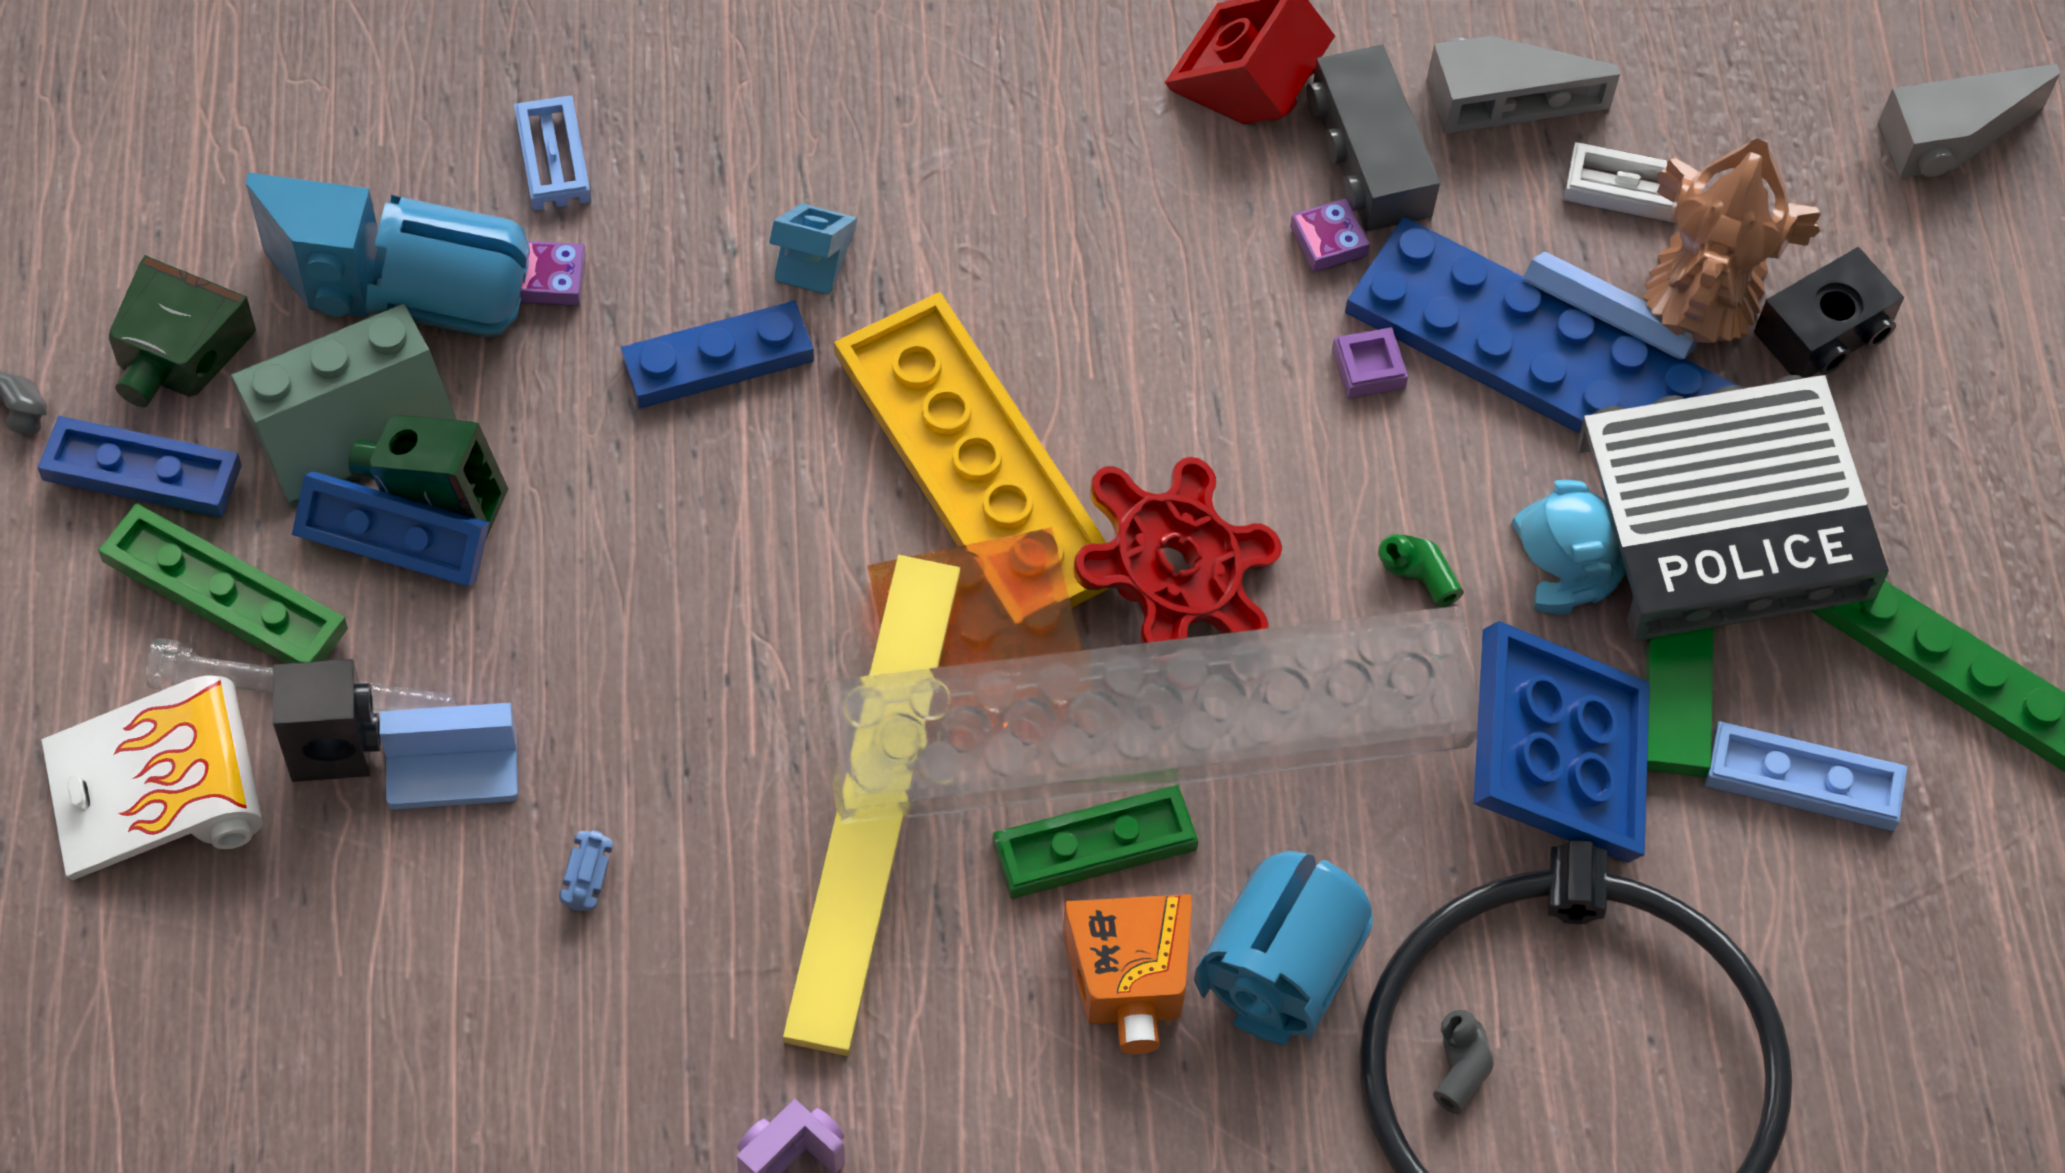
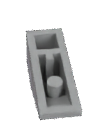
(1511, 82)
(1952, 120)

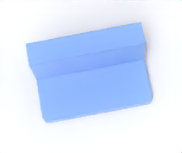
(450, 755)

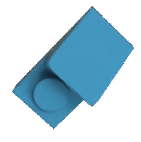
(811, 246)

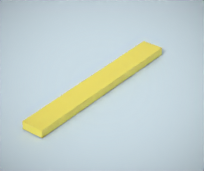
(863, 852)

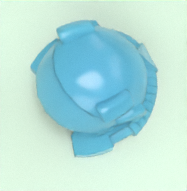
(1576, 542)

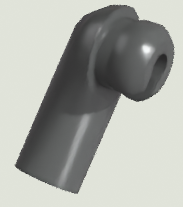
(24, 402)
(1468, 1058)

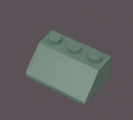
(337, 390)

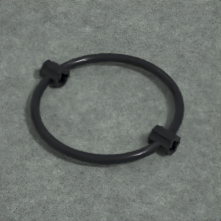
(1577, 894)

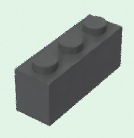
(1373, 137)

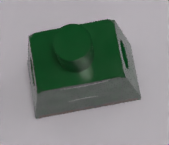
(175, 331)
(434, 464)

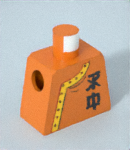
(1130, 962)

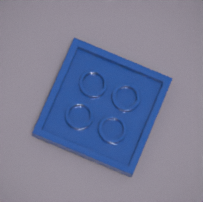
(1562, 742)

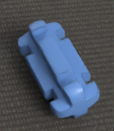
(585, 870)

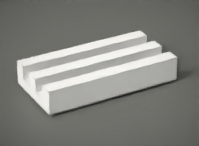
(1616, 192)

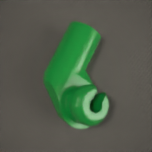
(1422, 562)

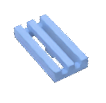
(559, 190)

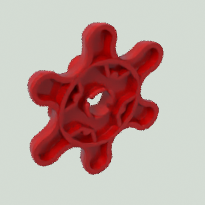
(1184, 522)

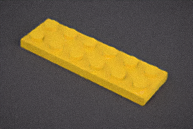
(963, 433)

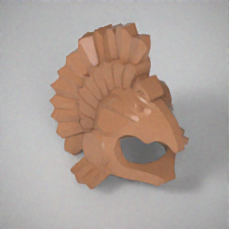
(1724, 236)

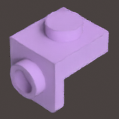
(778, 1143)

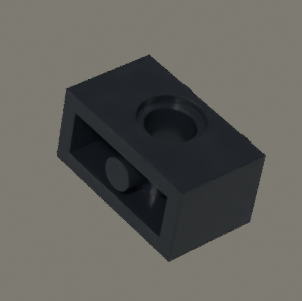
(1848, 290)
(324, 720)

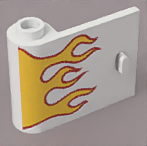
(153, 776)

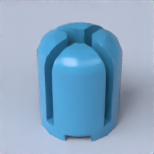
(449, 267)
(1286, 946)

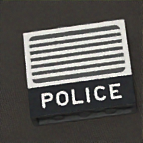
(1734, 506)

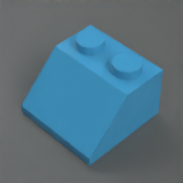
(318, 239)

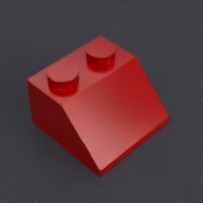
(1252, 58)

